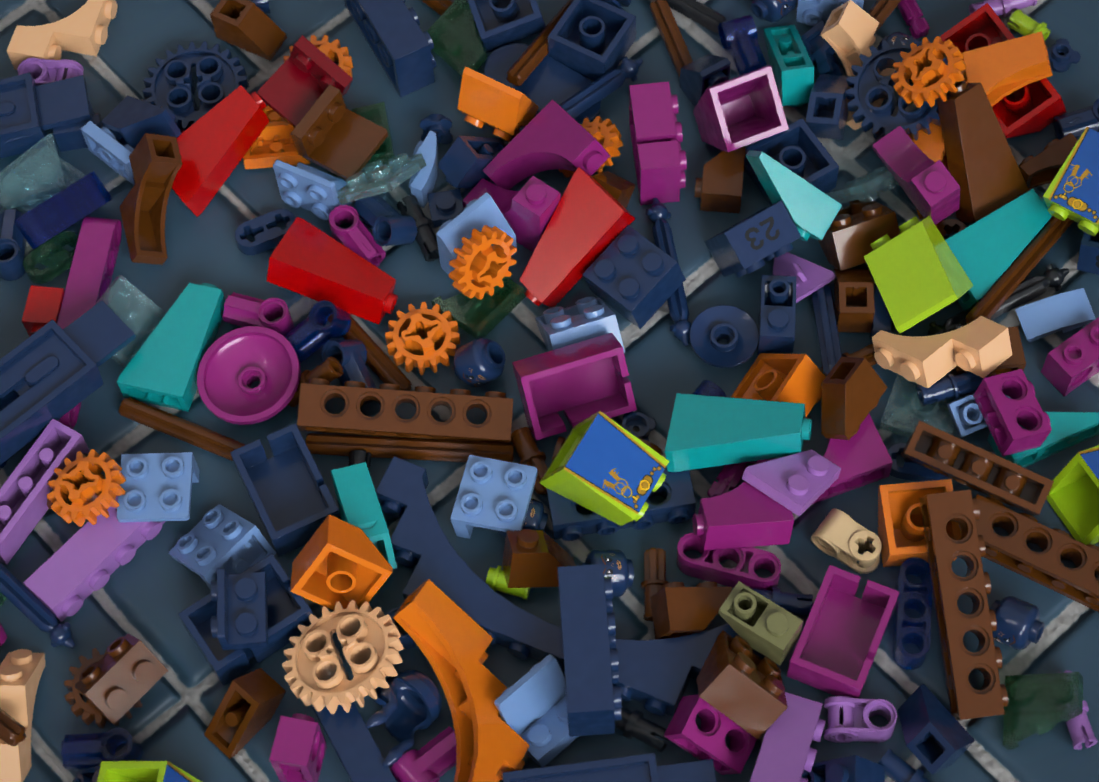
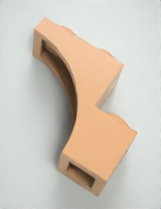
(77, 33)
(851, 34)
(926, 359)
(18, 689)

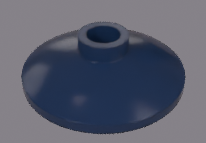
(724, 323)

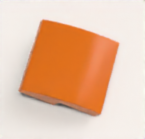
(273, 144)

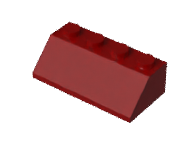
(1027, 108)

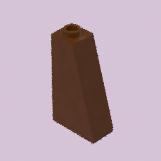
(978, 153)

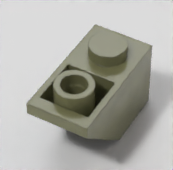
(761, 622)

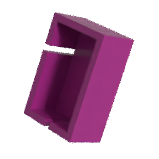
(656, 142)
(574, 380)
(842, 634)

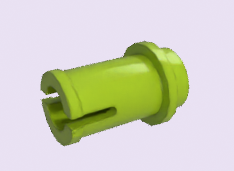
(1026, 25)
(497, 581)

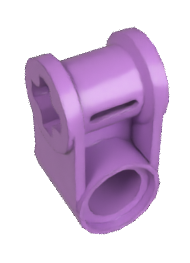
(49, 71)
(855, 719)

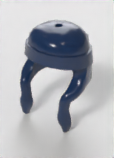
(407, 705)

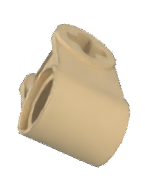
(844, 538)

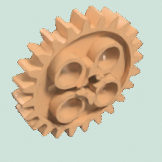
(317, 668)

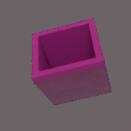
(741, 111)

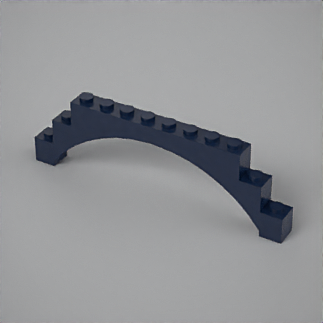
(648, 671)

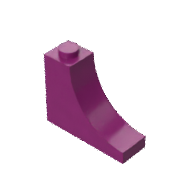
(544, 144)
(923, 180)
(525, 210)
(861, 459)
(742, 519)

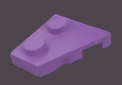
(793, 479)

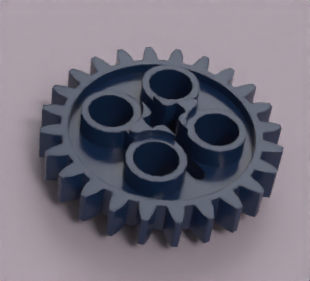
(871, 86)
(168, 90)

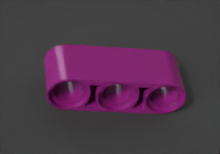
(709, 567)

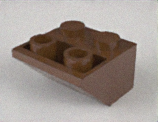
(855, 230)
(742, 684)

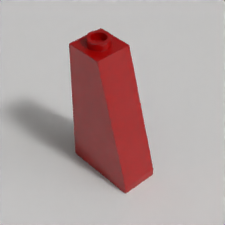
(216, 146)
(574, 238)
(329, 271)

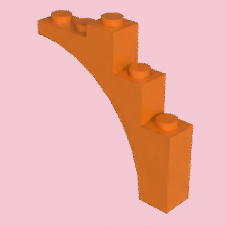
(1001, 71)
(457, 654)

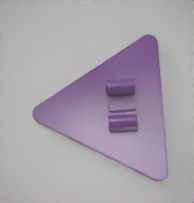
(808, 275)

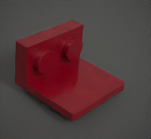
(302, 81)

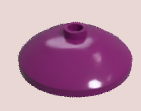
(237, 362)

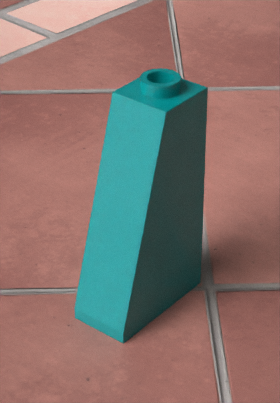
(996, 241)
(169, 359)
(732, 431)

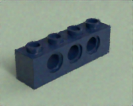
(676, 509)

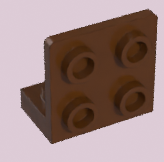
(336, 136)

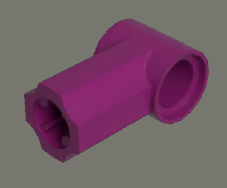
(356, 236)
(251, 311)
(428, 762)

